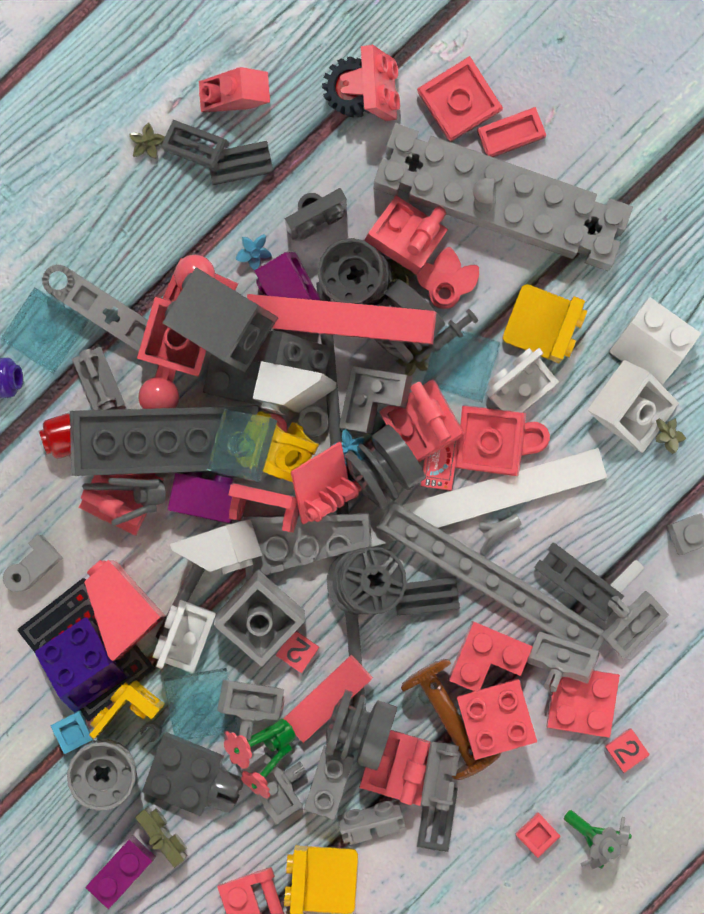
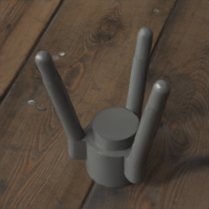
(146, 492)

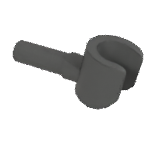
(157, 723)

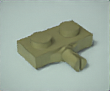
(160, 838)

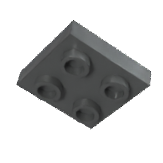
(323, 209)

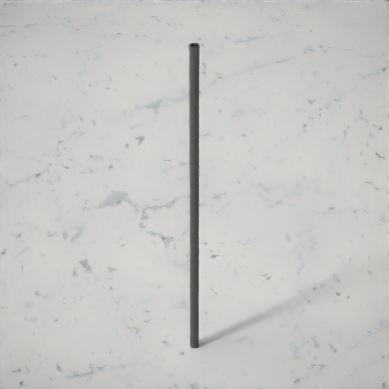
(335, 434)

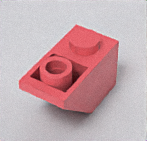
(234, 90)

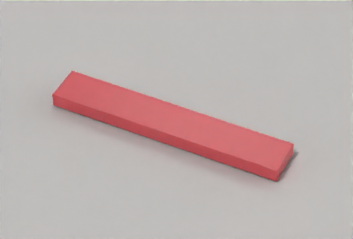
(349, 319)

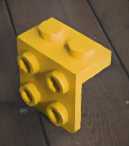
(544, 323)
(321, 880)

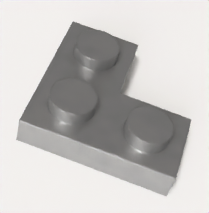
(366, 391)

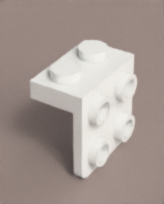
(522, 384)
(186, 636)

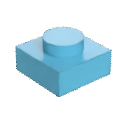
(72, 732)

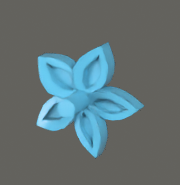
(253, 251)
(350, 444)

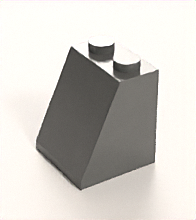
(219, 319)

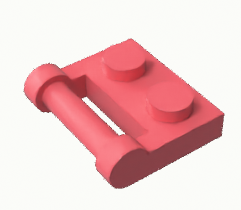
(240, 898)

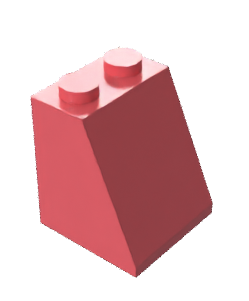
(120, 608)

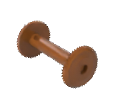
(449, 716)

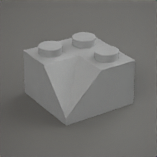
(259, 618)

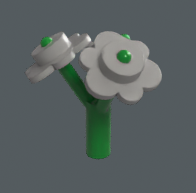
(603, 842)

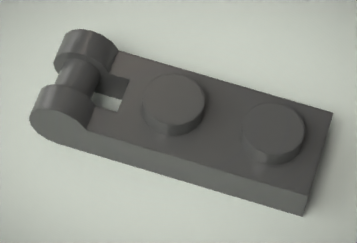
(579, 581)

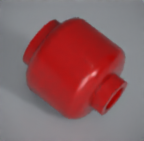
(56, 436)

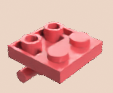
(407, 234)
(426, 421)
(114, 503)
(400, 770)

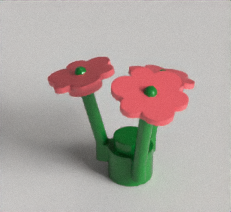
(274, 737)

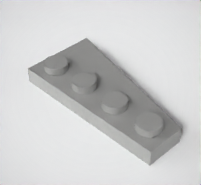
(309, 542)

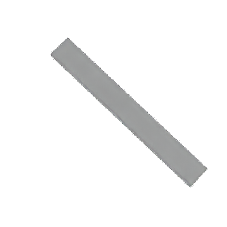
(488, 577)

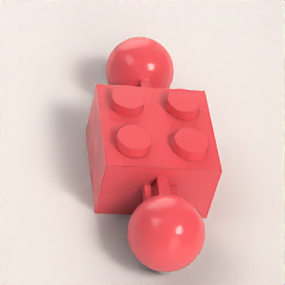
(167, 347)

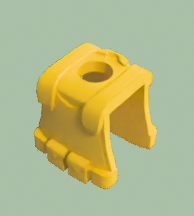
(288, 450)

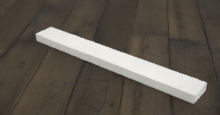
(501, 492)

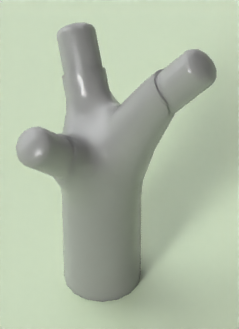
(497, 530)

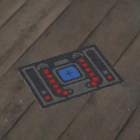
(63, 614)

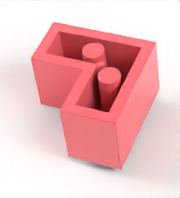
(480, 650)

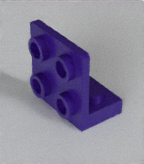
(79, 665)

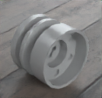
(101, 793)

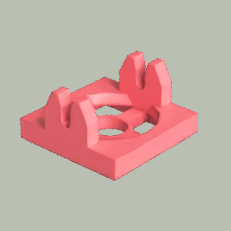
(242, 493)

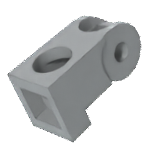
(33, 567)

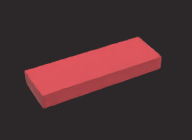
(320, 703)

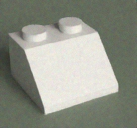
(655, 340)
(289, 388)
(632, 405)
(222, 548)

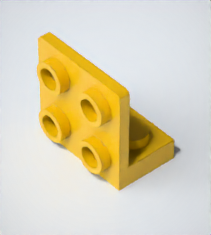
(143, 704)

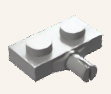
(633, 622)
(562, 659)
(250, 703)
(282, 796)

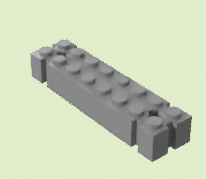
(526, 202)

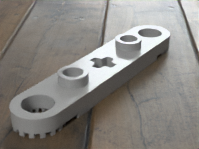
(92, 301)

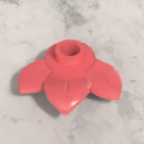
(447, 274)

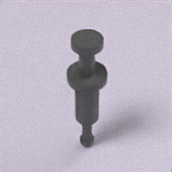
(448, 334)

